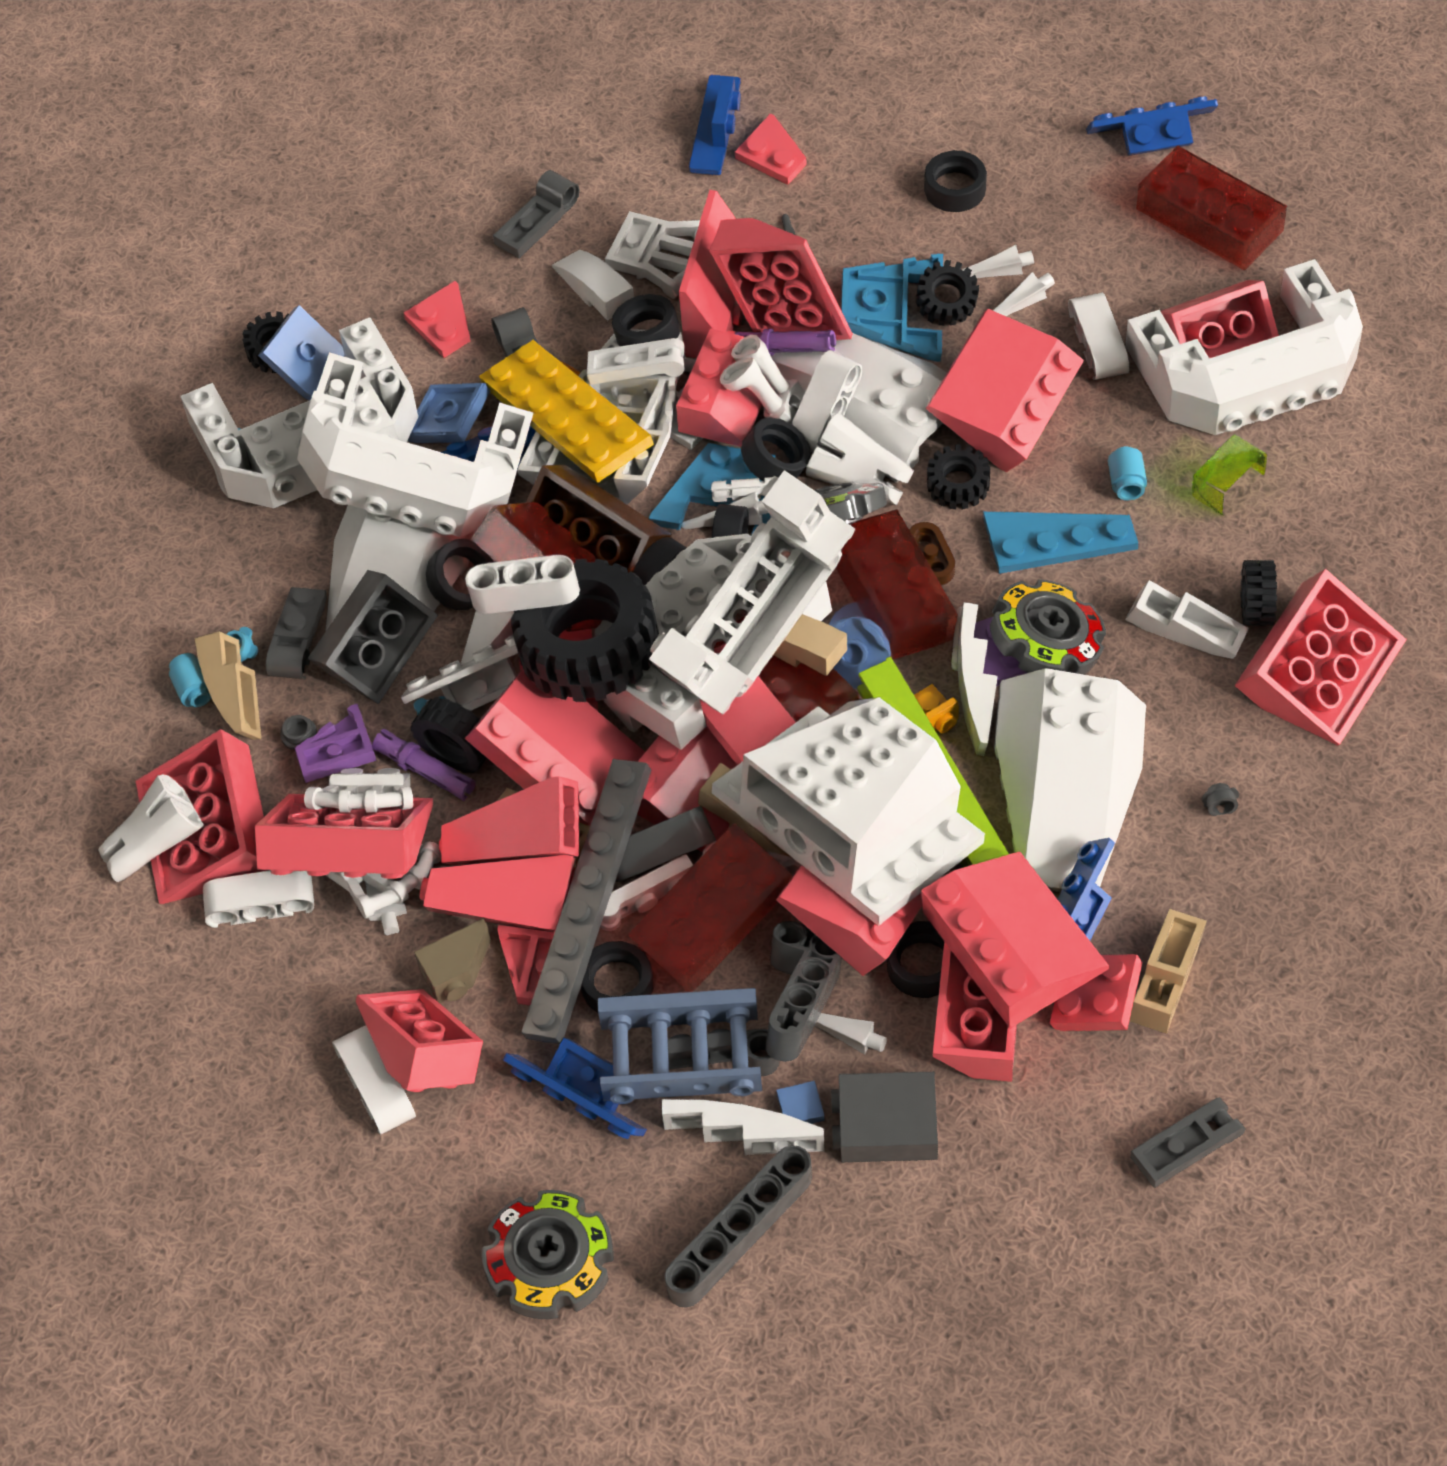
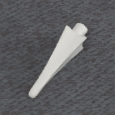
(1002, 264)
(1026, 294)
(755, 510)
(853, 1032)

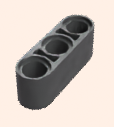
(665, 842)

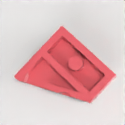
(772, 151)
(441, 320)
(525, 957)

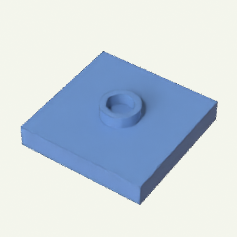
(300, 351)
(448, 412)

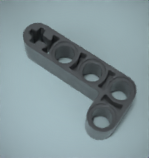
(813, 977)

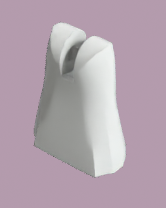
(855, 458)
(155, 825)

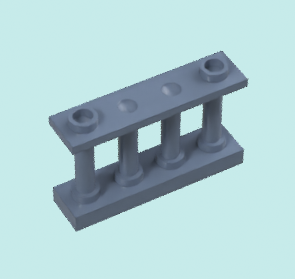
(660, 1012)

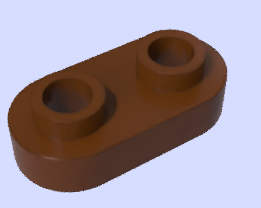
(937, 552)

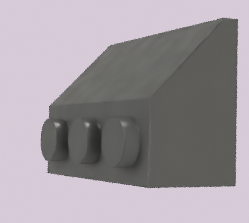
(373, 636)

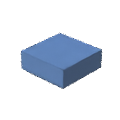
(801, 1102)

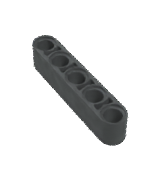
(742, 1208)

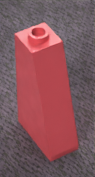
(520, 826)
(504, 892)

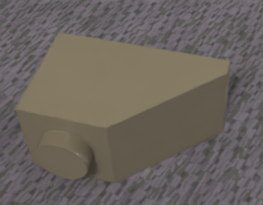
(454, 961)

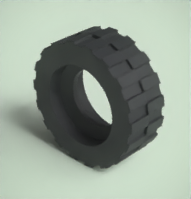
(441, 733)

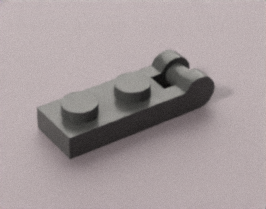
(1186, 1142)

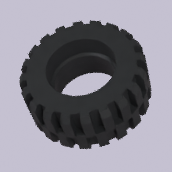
(597, 664)

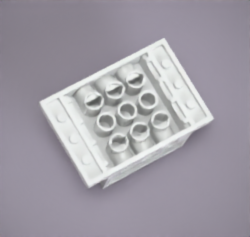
(856, 803)

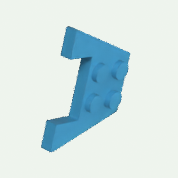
(876, 305)
(694, 485)

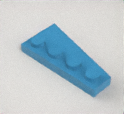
(1045, 539)

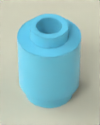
(1127, 473)
(188, 680)

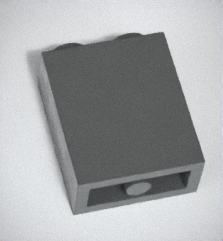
(886, 1117)

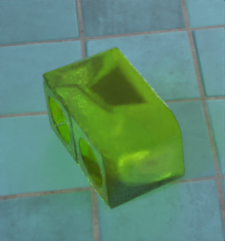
(1225, 469)

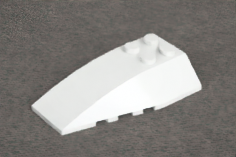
(889, 395)
(644, 400)
(389, 548)
(1066, 764)

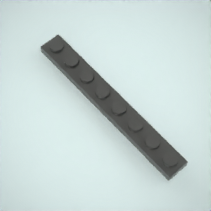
(586, 902)

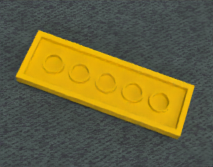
(567, 411)

